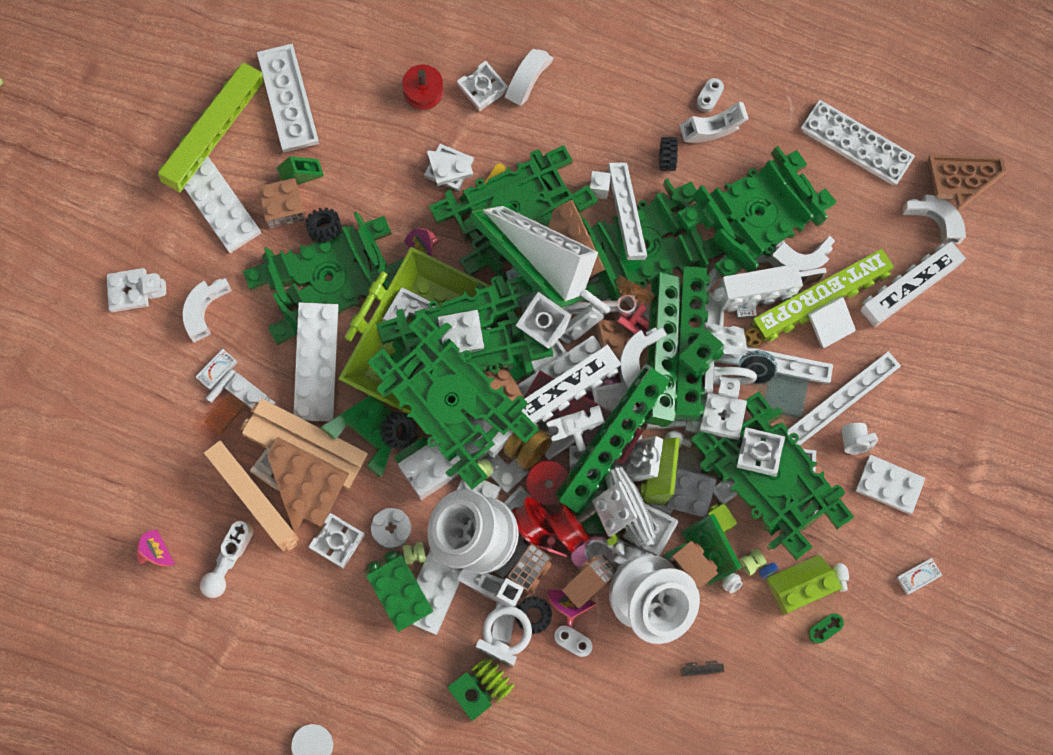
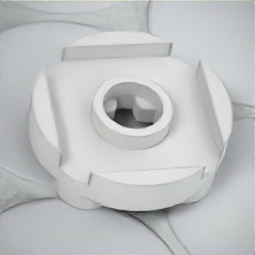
(381, 521)

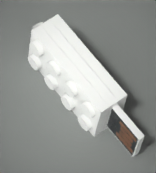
(763, 286)

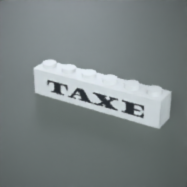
(912, 284)
(571, 385)

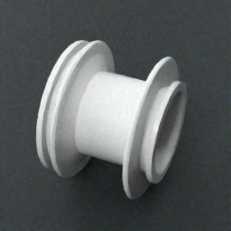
(487, 539)
(640, 588)

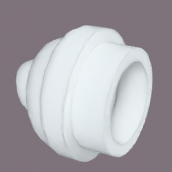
(732, 583)

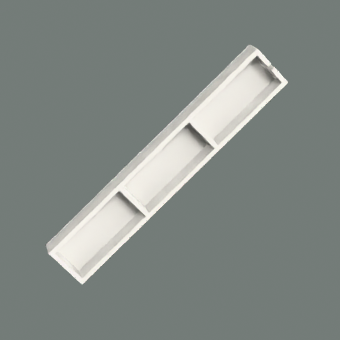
(429, 465)

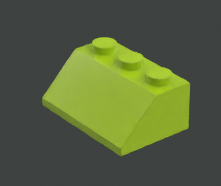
(661, 489)
(803, 584)

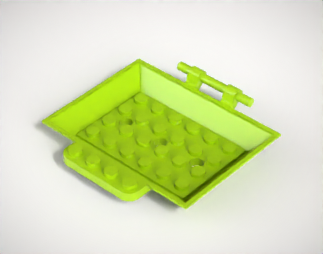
(419, 275)

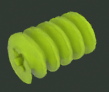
(493, 678)

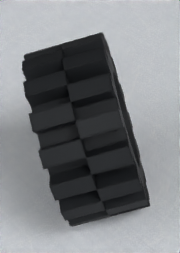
(668, 154)
(321, 217)
(390, 427)
(545, 609)

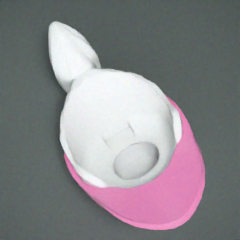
(596, 547)

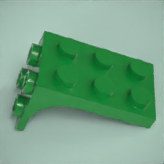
(397, 590)

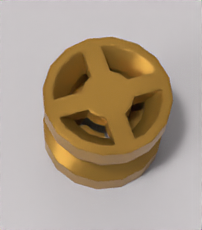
(755, 336)

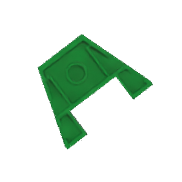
(365, 420)

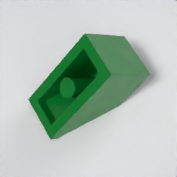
(301, 169)

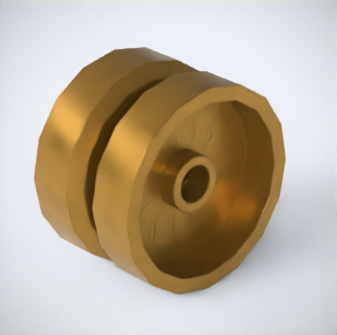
(530, 452)

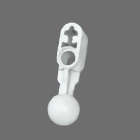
(214, 583)

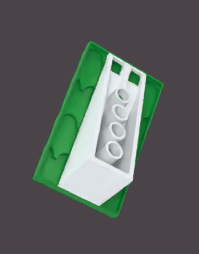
(540, 255)

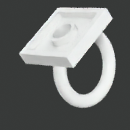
(714, 376)
(498, 649)

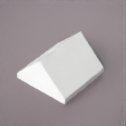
(544, 320)

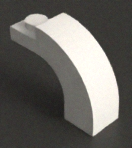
(527, 75)
(711, 128)
(943, 213)
(786, 256)
(196, 305)
(630, 354)
(497, 589)

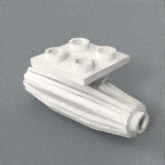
(624, 508)

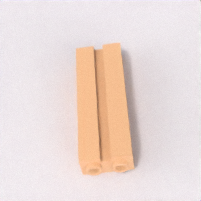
(273, 422)
(252, 496)

